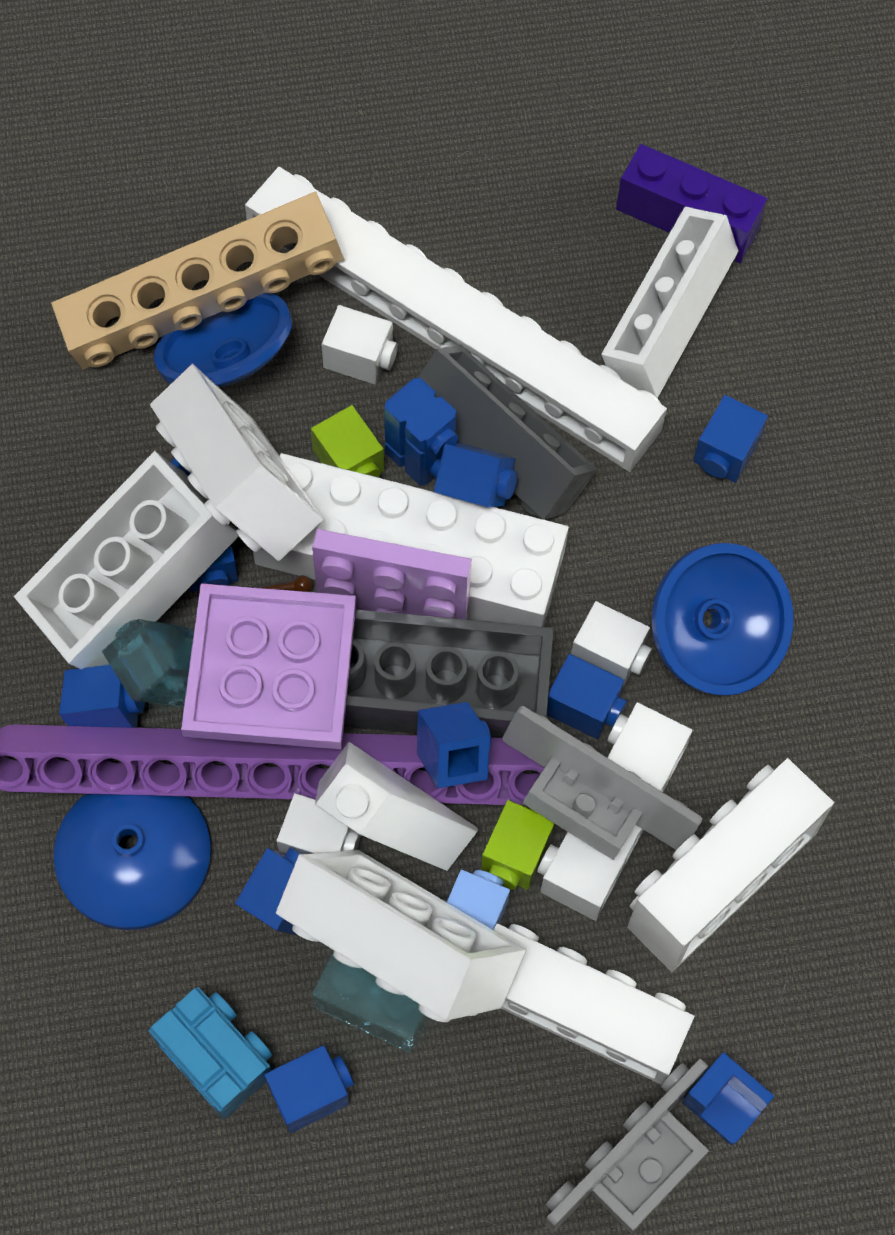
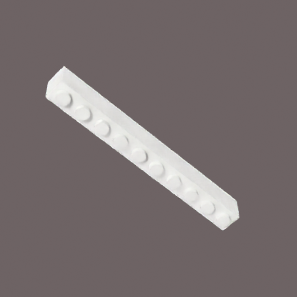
(448, 312)

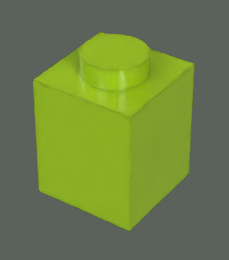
(348, 444)
(517, 845)

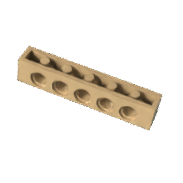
(173, 276)

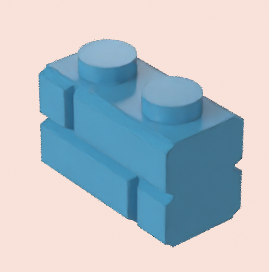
(212, 1051)

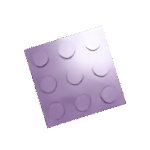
(392, 576)
(269, 666)

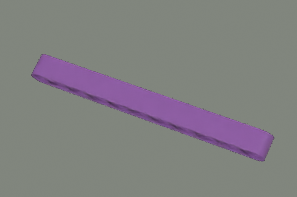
(242, 776)

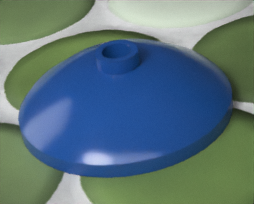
(227, 344)
(748, 619)
(136, 884)

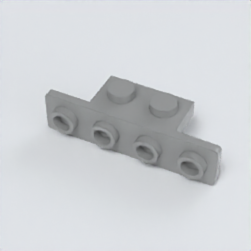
(592, 793)
(643, 1165)

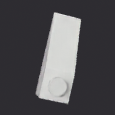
(391, 809)

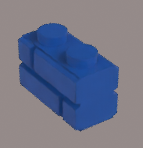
(418, 429)

